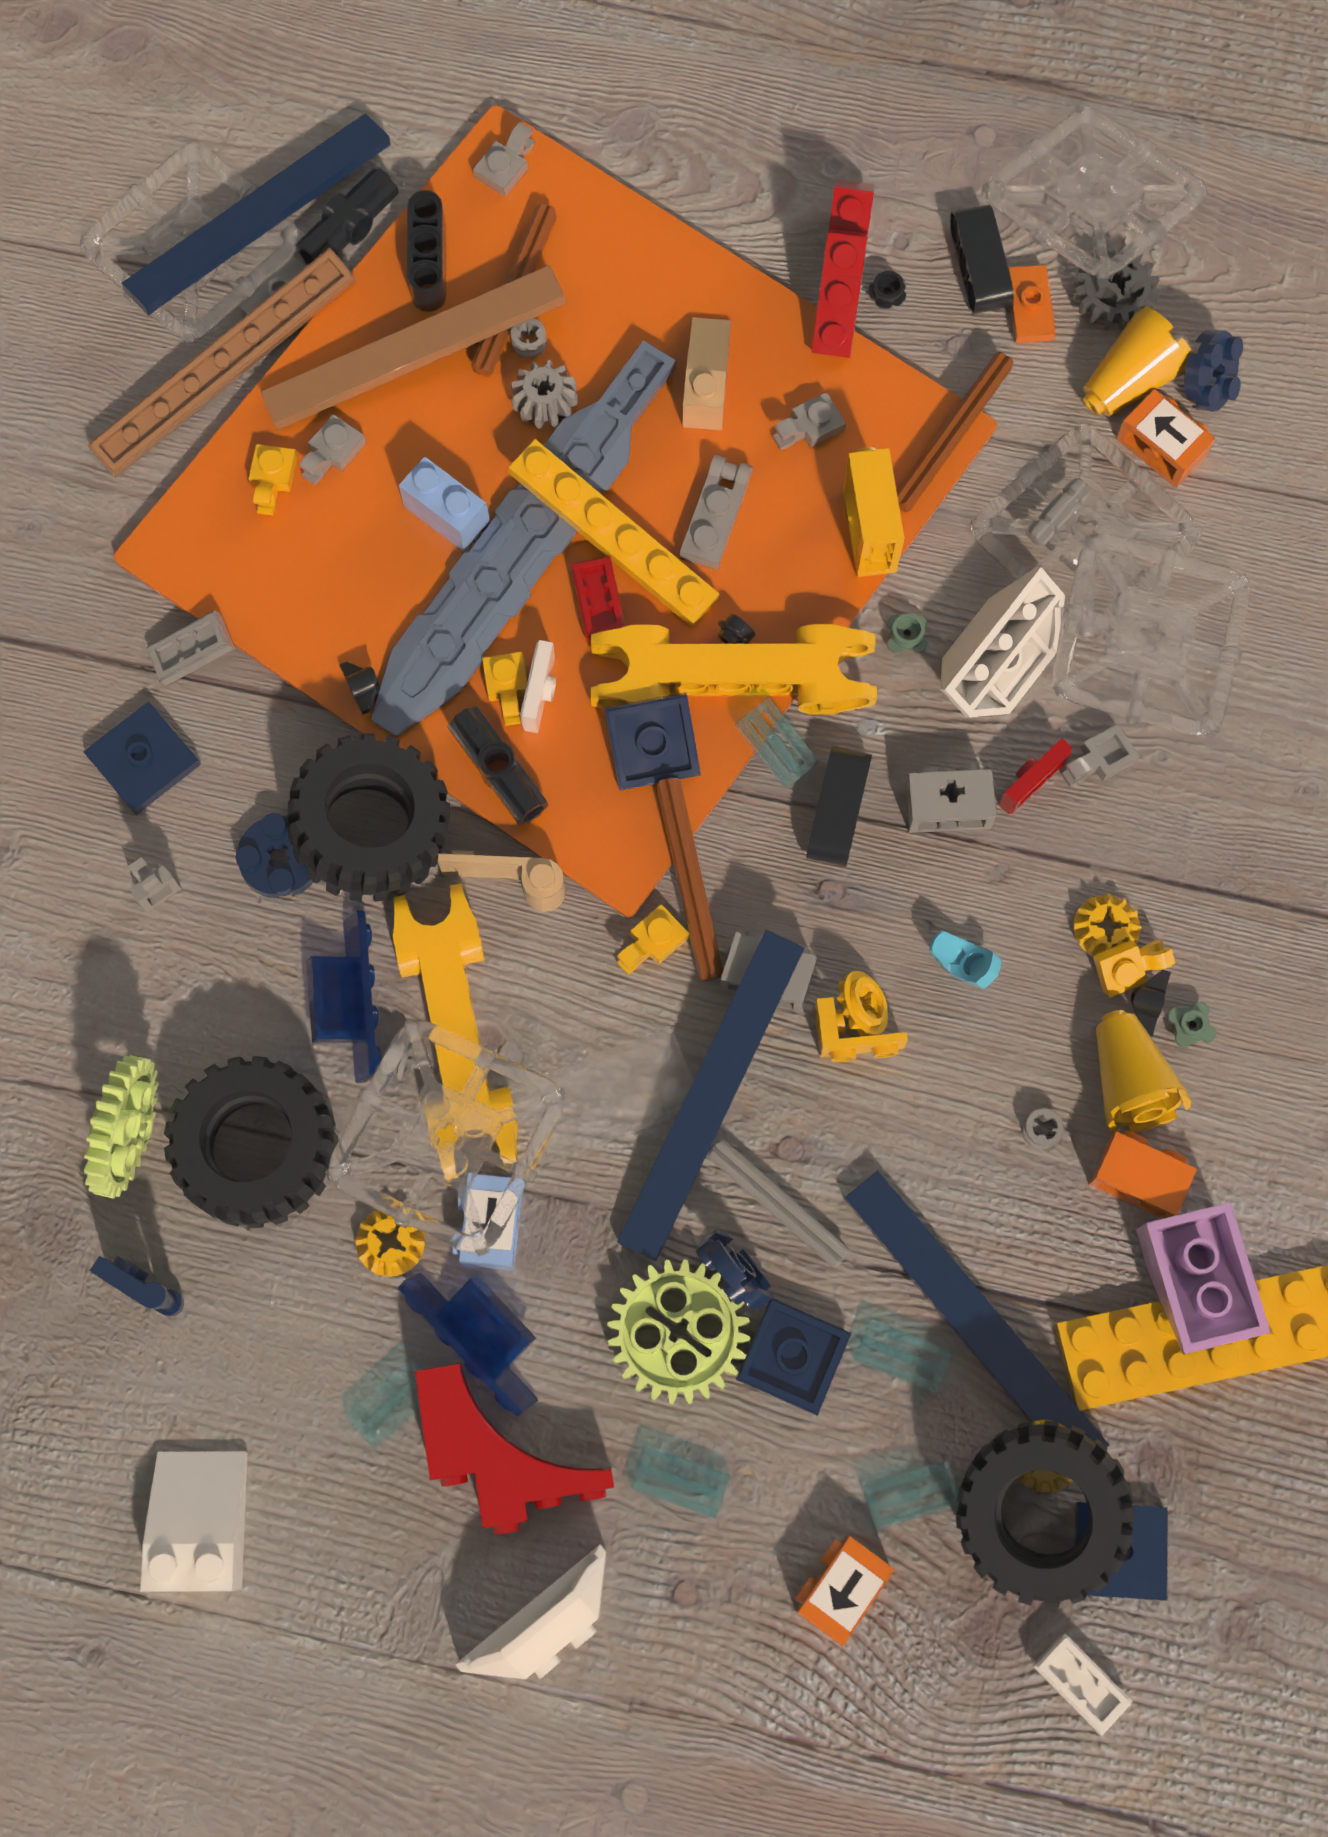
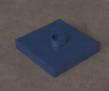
(652, 741)
(142, 758)
(793, 1356)
(1145, 1562)

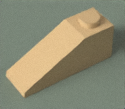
(706, 374)

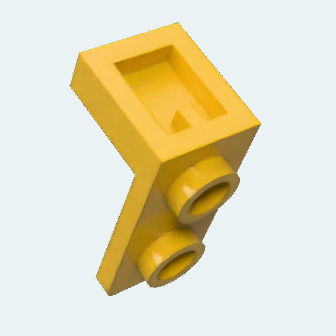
(832, 1024)

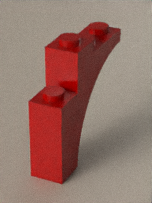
(843, 268)
(465, 1442)

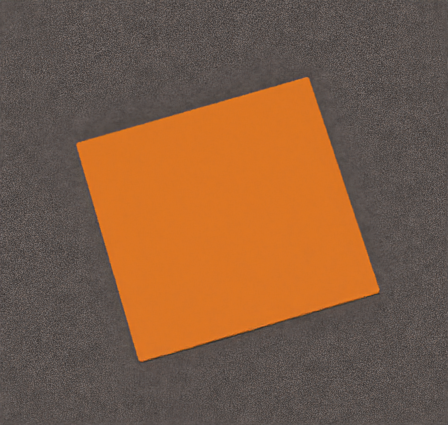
(353, 567)

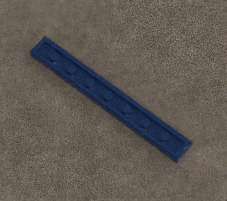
(255, 214)
(710, 1095)
(964, 1306)

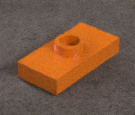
(1032, 305)

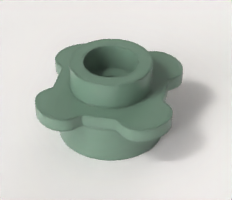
(907, 622)
(1183, 1033)

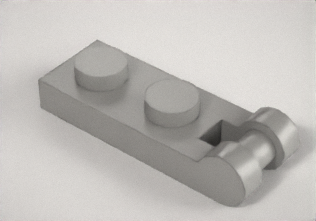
(715, 513)

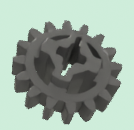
(1111, 297)

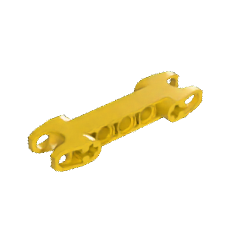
(797, 669)
(441, 958)

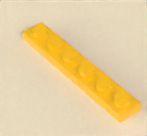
(613, 533)

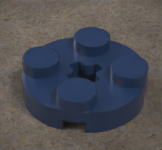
(1213, 371)
(255, 858)
(741, 1274)

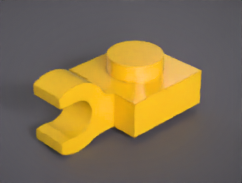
(269, 473)
(505, 682)
(655, 937)
(1126, 964)

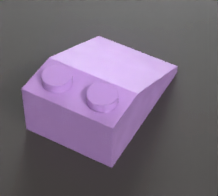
(1203, 1278)

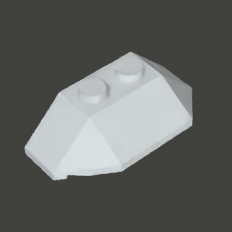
(1004, 647)
(544, 1625)

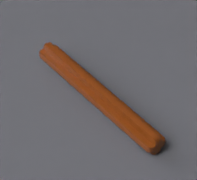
(523, 264)
(953, 430)
(689, 879)

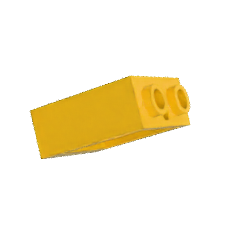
(873, 512)

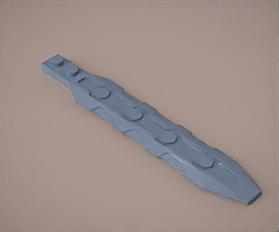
(510, 556)

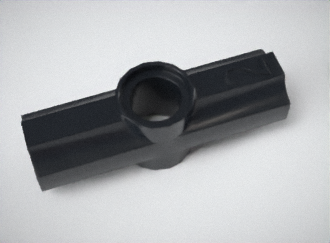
(348, 216)
(511, 784)

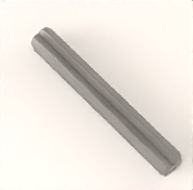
(778, 1203)

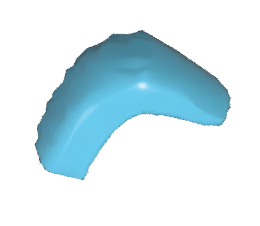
(965, 960)

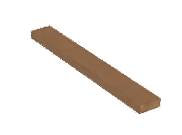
(413, 347)
(221, 363)

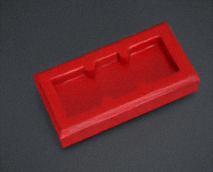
(597, 596)
(1034, 775)

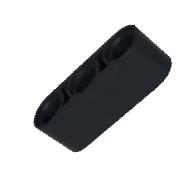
(423, 235)
(981, 259)
(838, 806)

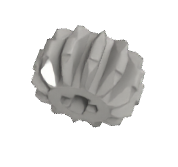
(540, 380)

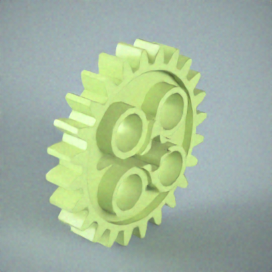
(121, 1126)
(654, 1364)

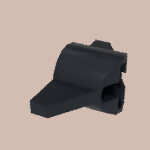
(362, 685)
(1149, 1000)

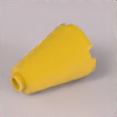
(1136, 364)
(1135, 1076)

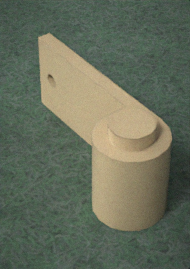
(540, 877)

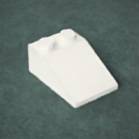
(195, 1522)

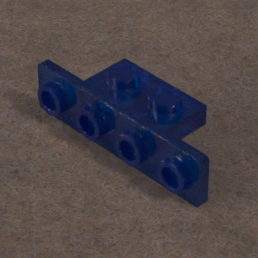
(343, 998)
(480, 1332)

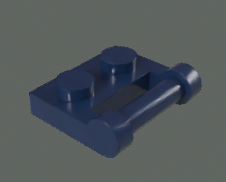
(131, 1281)

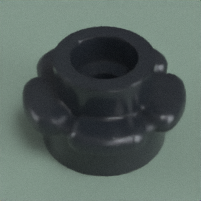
(887, 281)
(735, 630)

